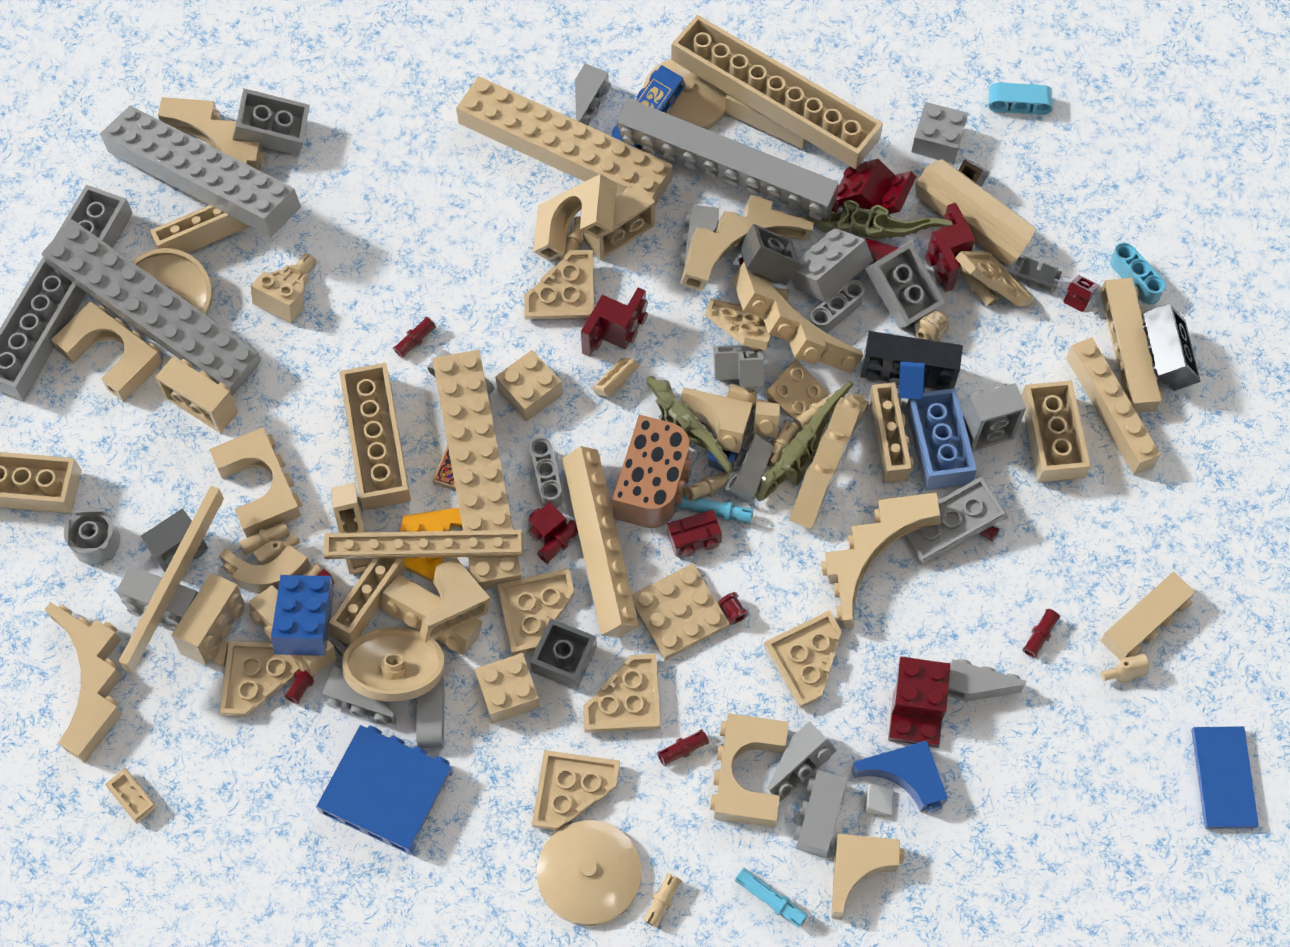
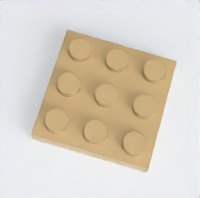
(679, 611)

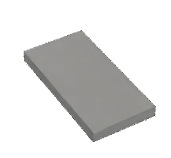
(961, 517)

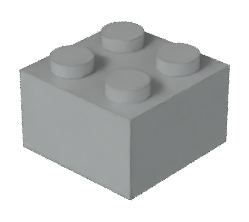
(939, 132)

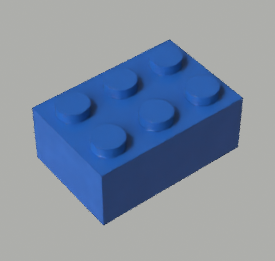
(302, 615)

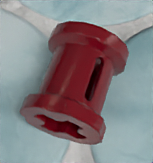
(733, 608)

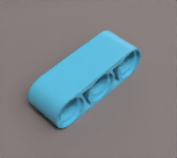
(1020, 98)
(1134, 263)

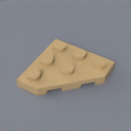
(994, 275)
(564, 290)
(741, 325)
(530, 605)
(806, 656)
(253, 676)
(626, 699)
(571, 786)

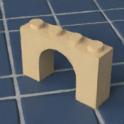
(554, 216)
(94, 325)
(256, 451)
(732, 800)

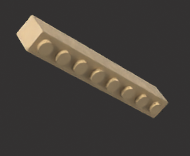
(600, 542)

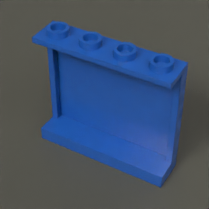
(384, 788)

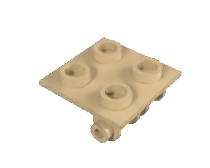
(795, 390)

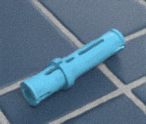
(721, 509)
(779, 903)

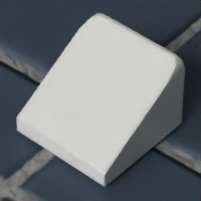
(878, 800)

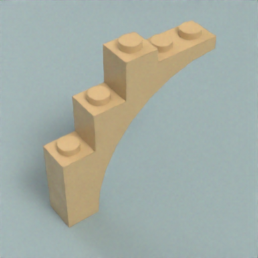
(203, 121)
(709, 247)
(783, 321)
(827, 459)
(893, 521)
(95, 709)

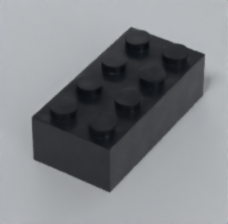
(886, 352)

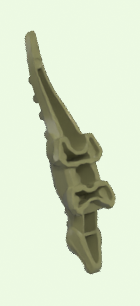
(874, 222)
(683, 415)
(800, 450)

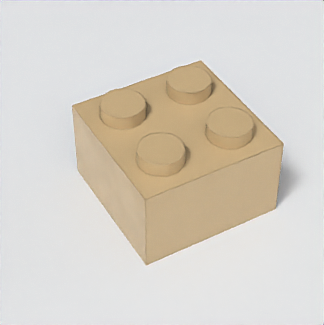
(529, 385)
(507, 688)

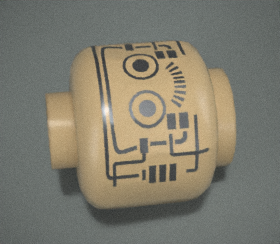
(932, 326)

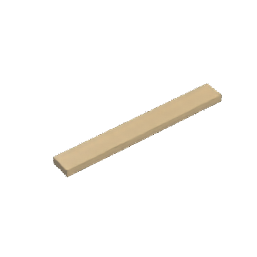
(423, 544)
(171, 579)

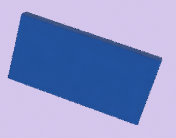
(1224, 777)

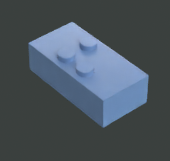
(941, 439)

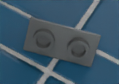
(1028, 271)

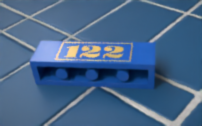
(660, 94)

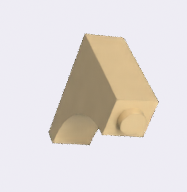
(724, 416)
(349, 519)
(460, 600)
(857, 859)

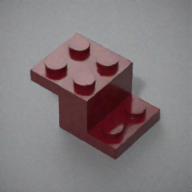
(874, 185)
(946, 245)
(614, 322)
(919, 701)

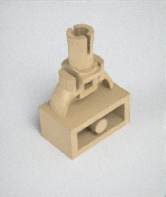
(283, 289)

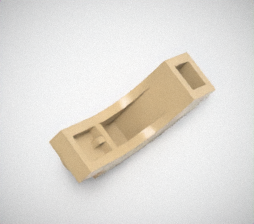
(260, 577)

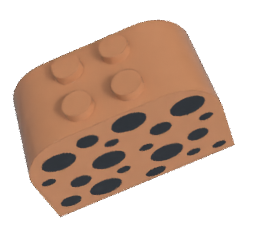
(652, 474)

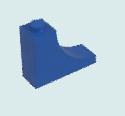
(912, 770)

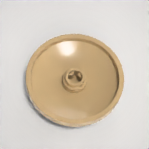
(699, 101)
(180, 274)
(393, 664)
(589, 873)

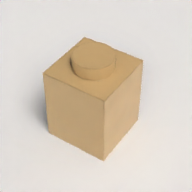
(766, 419)

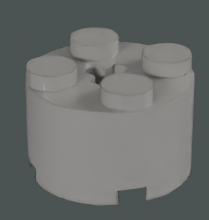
(92, 536)

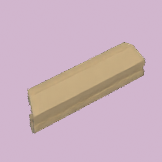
(989, 219)

